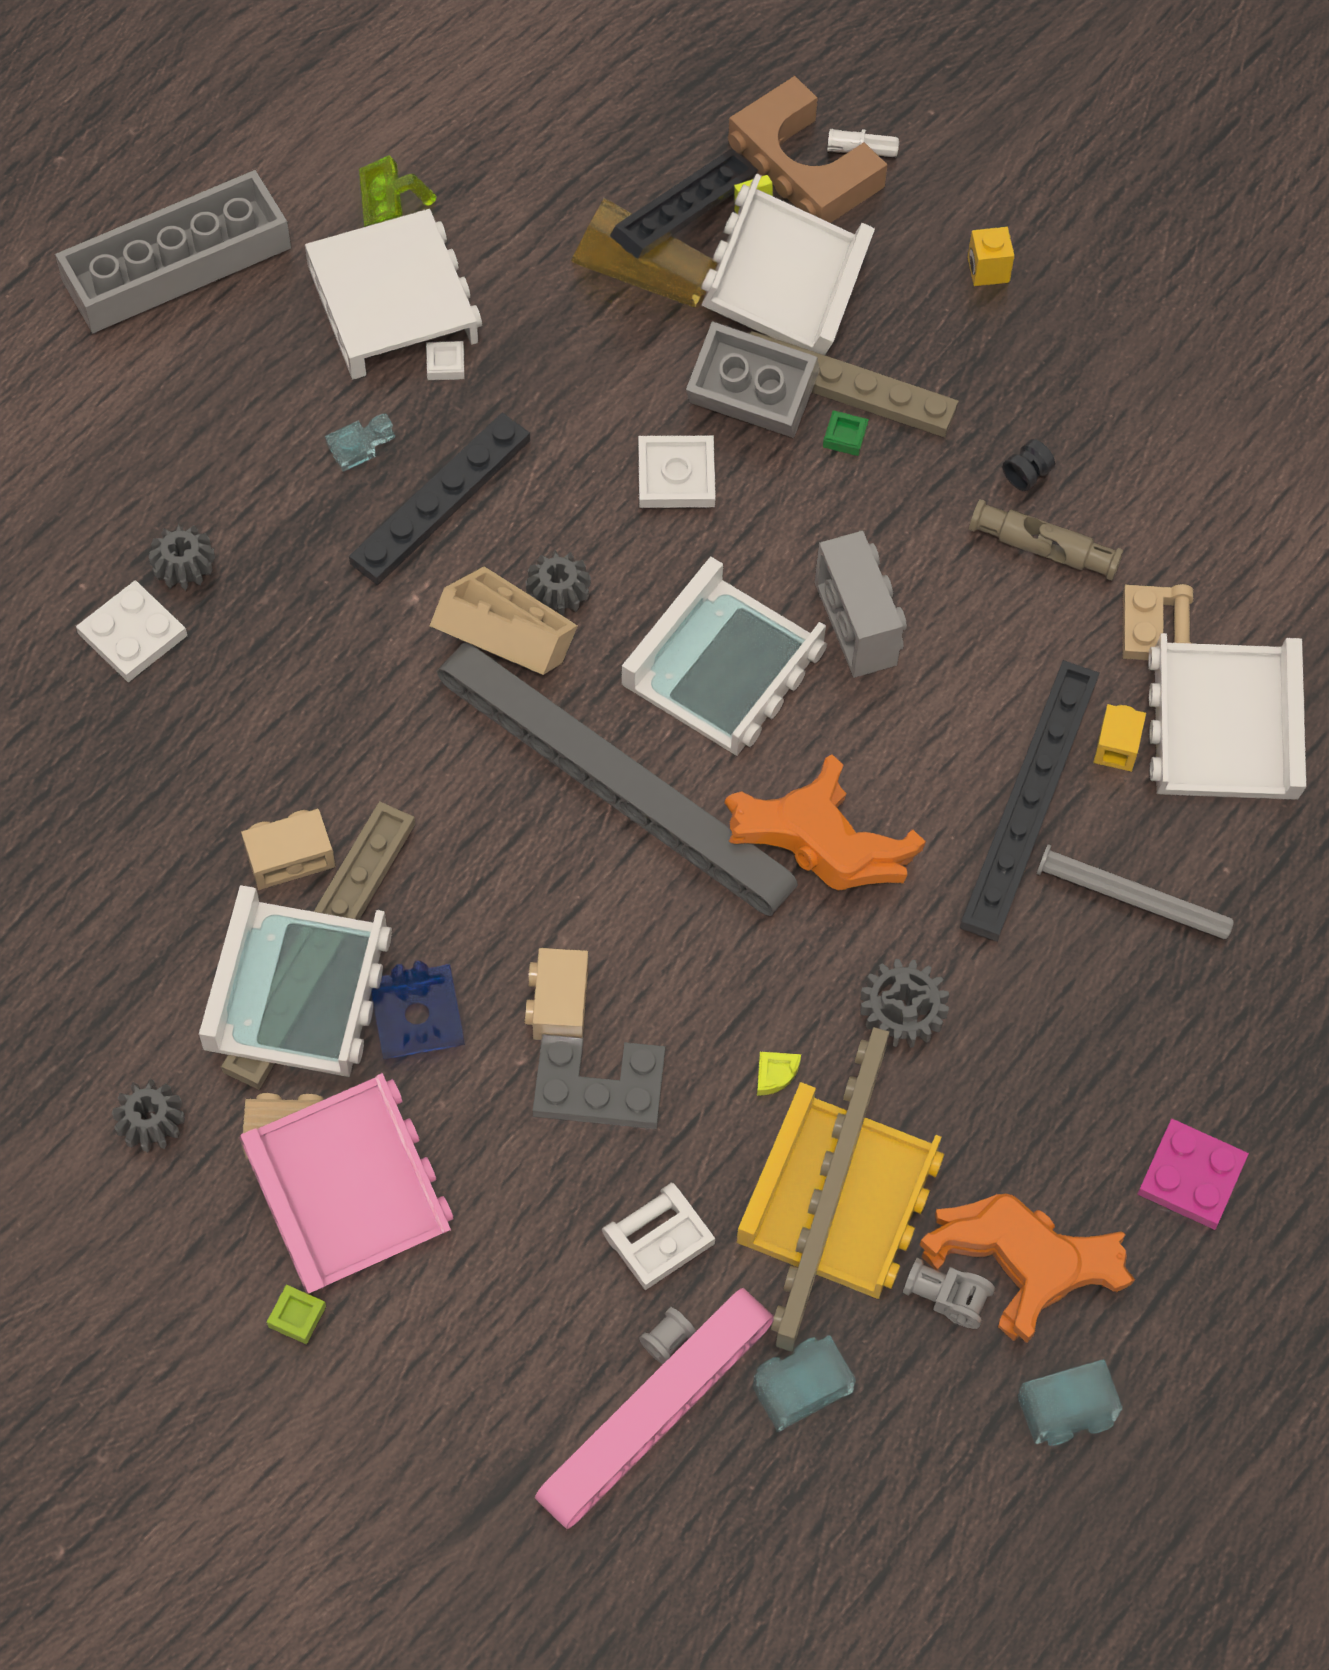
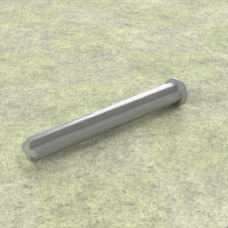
(1135, 894)

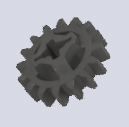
(920, 995)

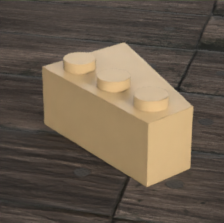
(504, 621)

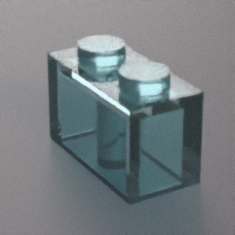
(803, 1382)
(1070, 1403)

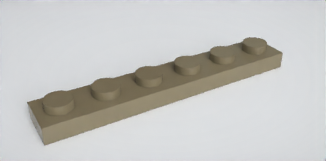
(880, 393)

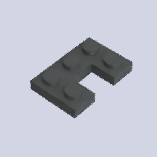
(622, 1102)

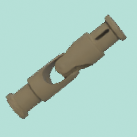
(1073, 548)

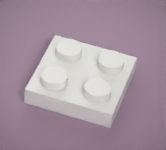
(676, 471)
(131, 631)

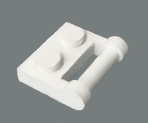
(667, 1245)

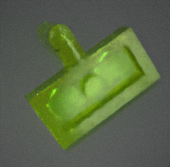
(383, 188)

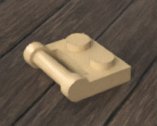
(1145, 617)

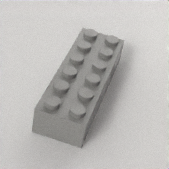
(173, 251)

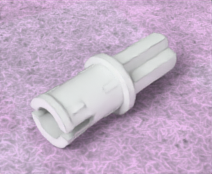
(846, 141)

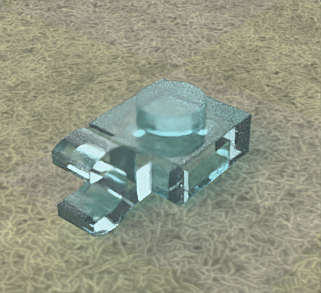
(356, 445)

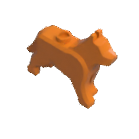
(821, 835)
(1029, 1252)

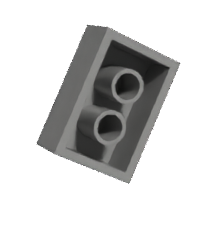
(753, 379)
(859, 603)

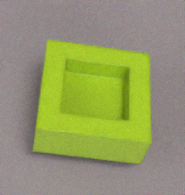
(296, 1314)

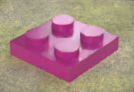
(1193, 1174)

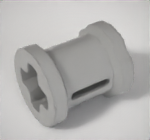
(667, 1335)

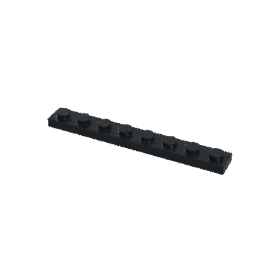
(1029, 801)

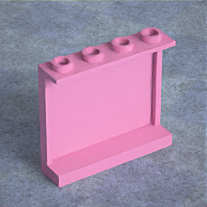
(346, 1182)

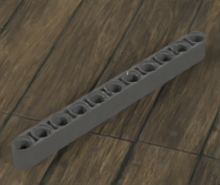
(617, 779)

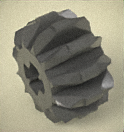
(181, 556)
(559, 582)
(141, 1102)

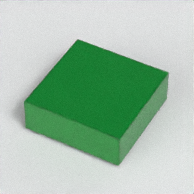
(845, 433)

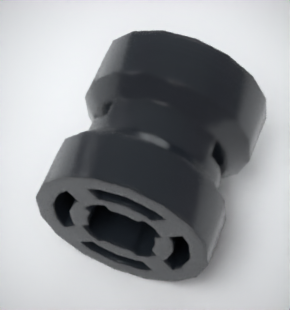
(1032, 462)

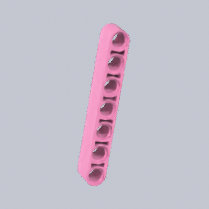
(654, 1408)

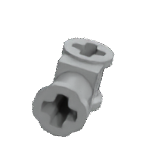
(951, 1292)

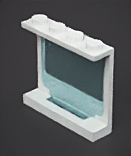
(721, 660)
(294, 986)

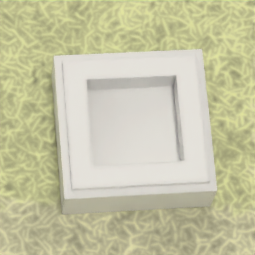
(445, 360)

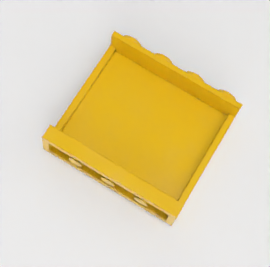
(875, 1202)

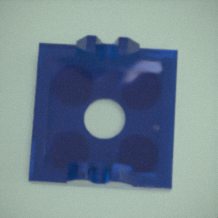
(411, 986)

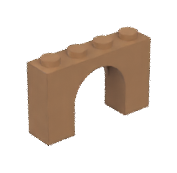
(818, 190)

